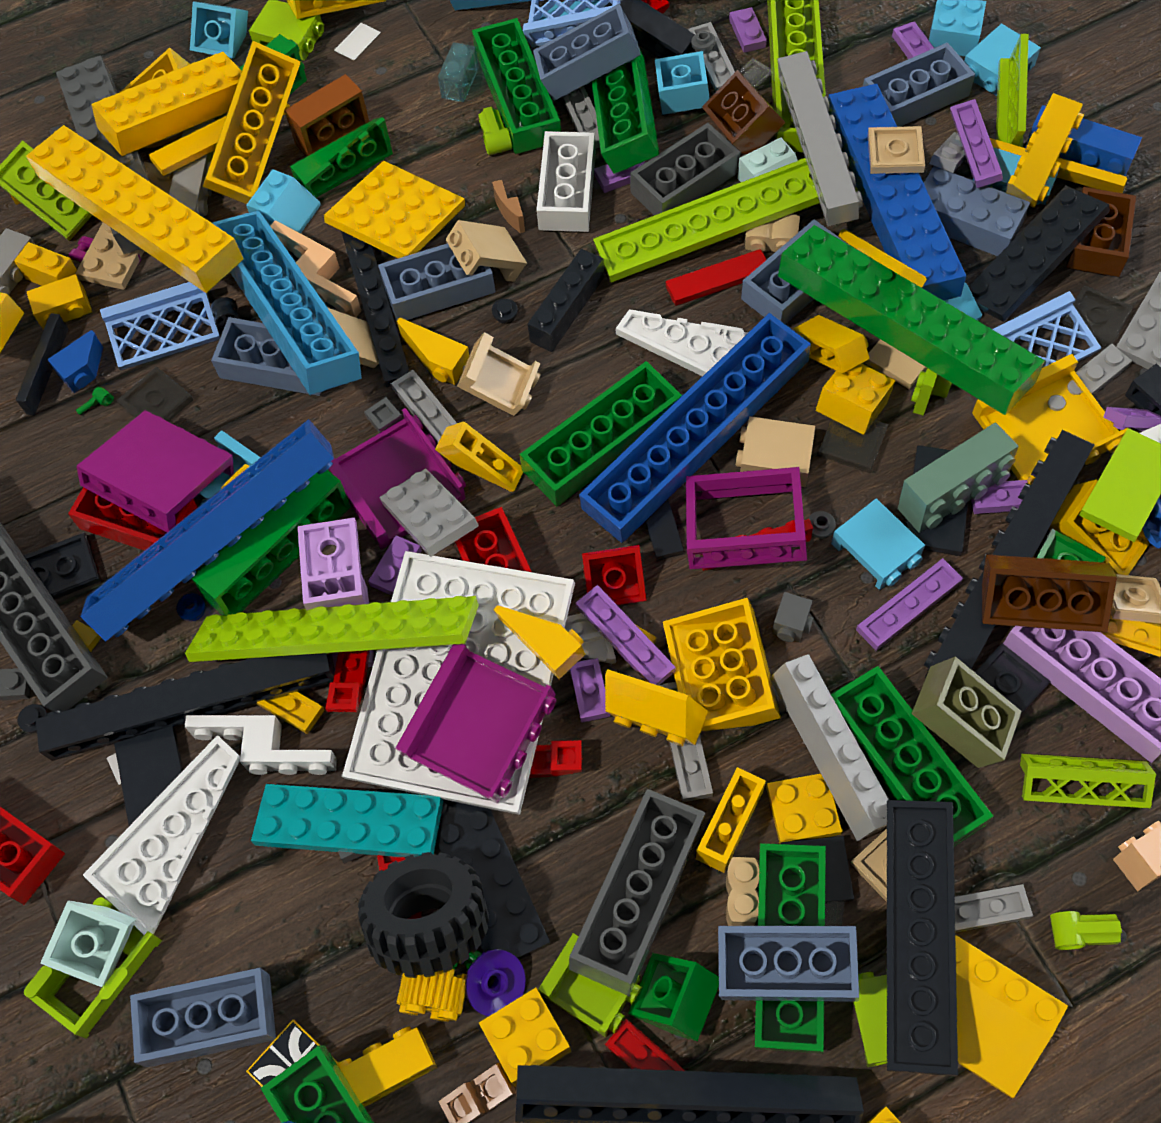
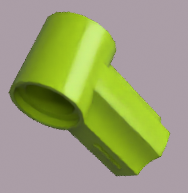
(494, 134)
(1077, 930)

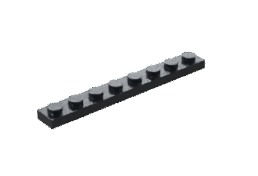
(376, 309)

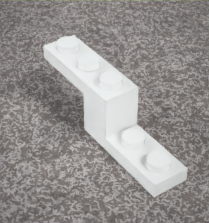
(260, 744)

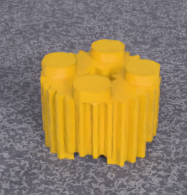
(438, 994)

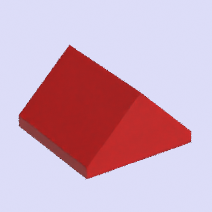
(616, 573)

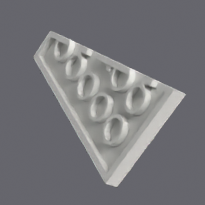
(684, 343)
(154, 851)

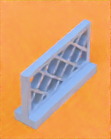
(554, 25)
(149, 307)
(1042, 317)

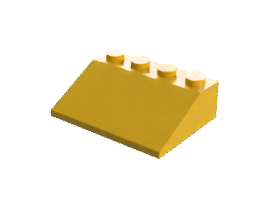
(723, 665)
(1000, 1019)

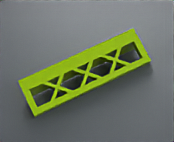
(1087, 769)

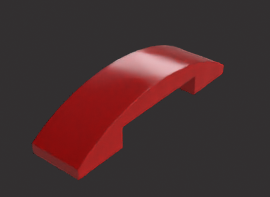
(349, 681)
(557, 759)

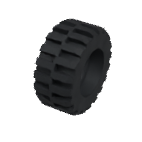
(430, 941)

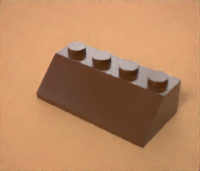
(1047, 593)

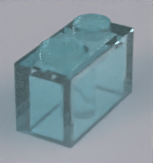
(458, 72)

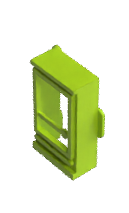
(49, 981)

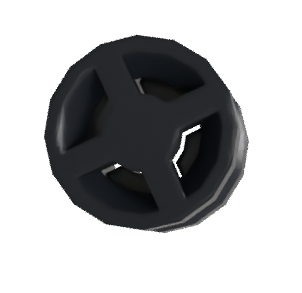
(222, 309)

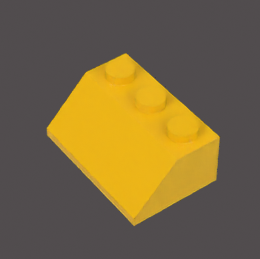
(653, 708)

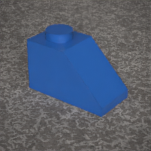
(78, 361)

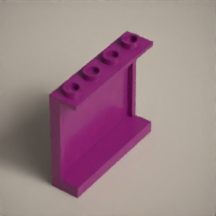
(386, 463)
(153, 469)
(476, 723)

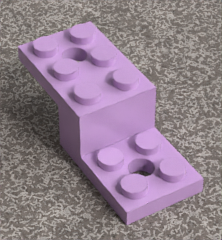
(334, 577)

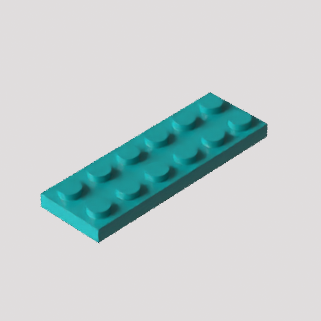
(347, 821)

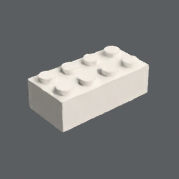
(566, 181)

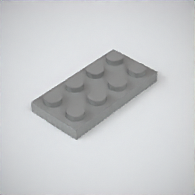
(1143, 335)
(428, 512)

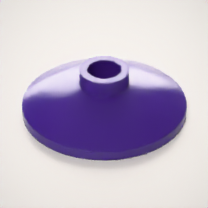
(507, 984)

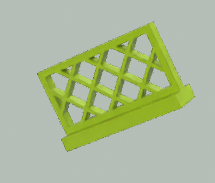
(1013, 94)

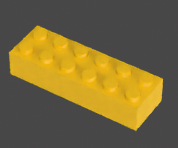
(167, 103)
(251, 123)

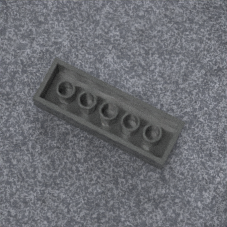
(636, 892)

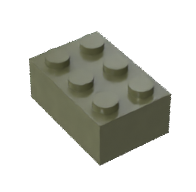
(967, 712)

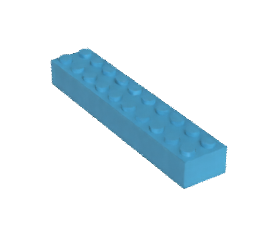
(290, 306)

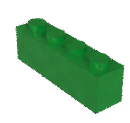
(344, 158)

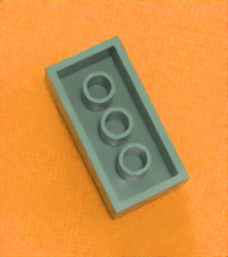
(957, 478)

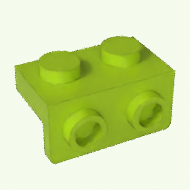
(928, 384)

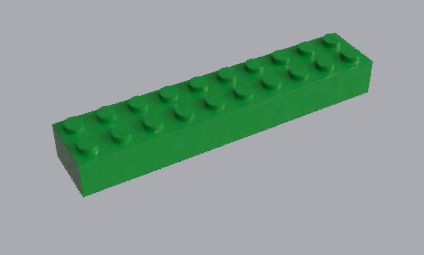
(910, 319)

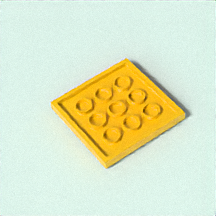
(394, 210)

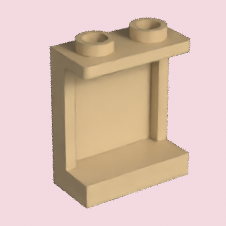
(485, 246)
(498, 377)
(775, 446)

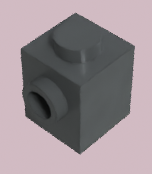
(793, 618)

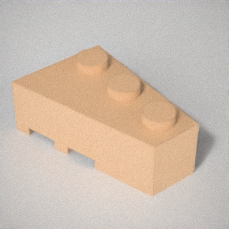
(1141, 857)

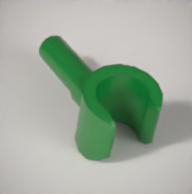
(99, 395)

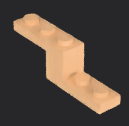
(318, 267)

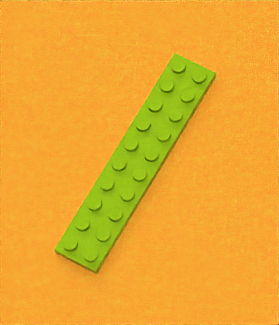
(707, 220)
(334, 629)

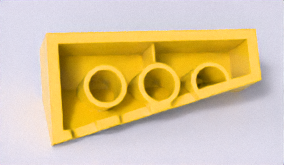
(1044, 149)

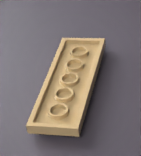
(104, 260)

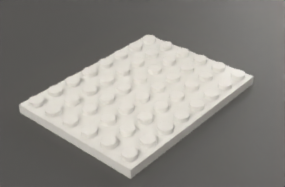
(404, 674)

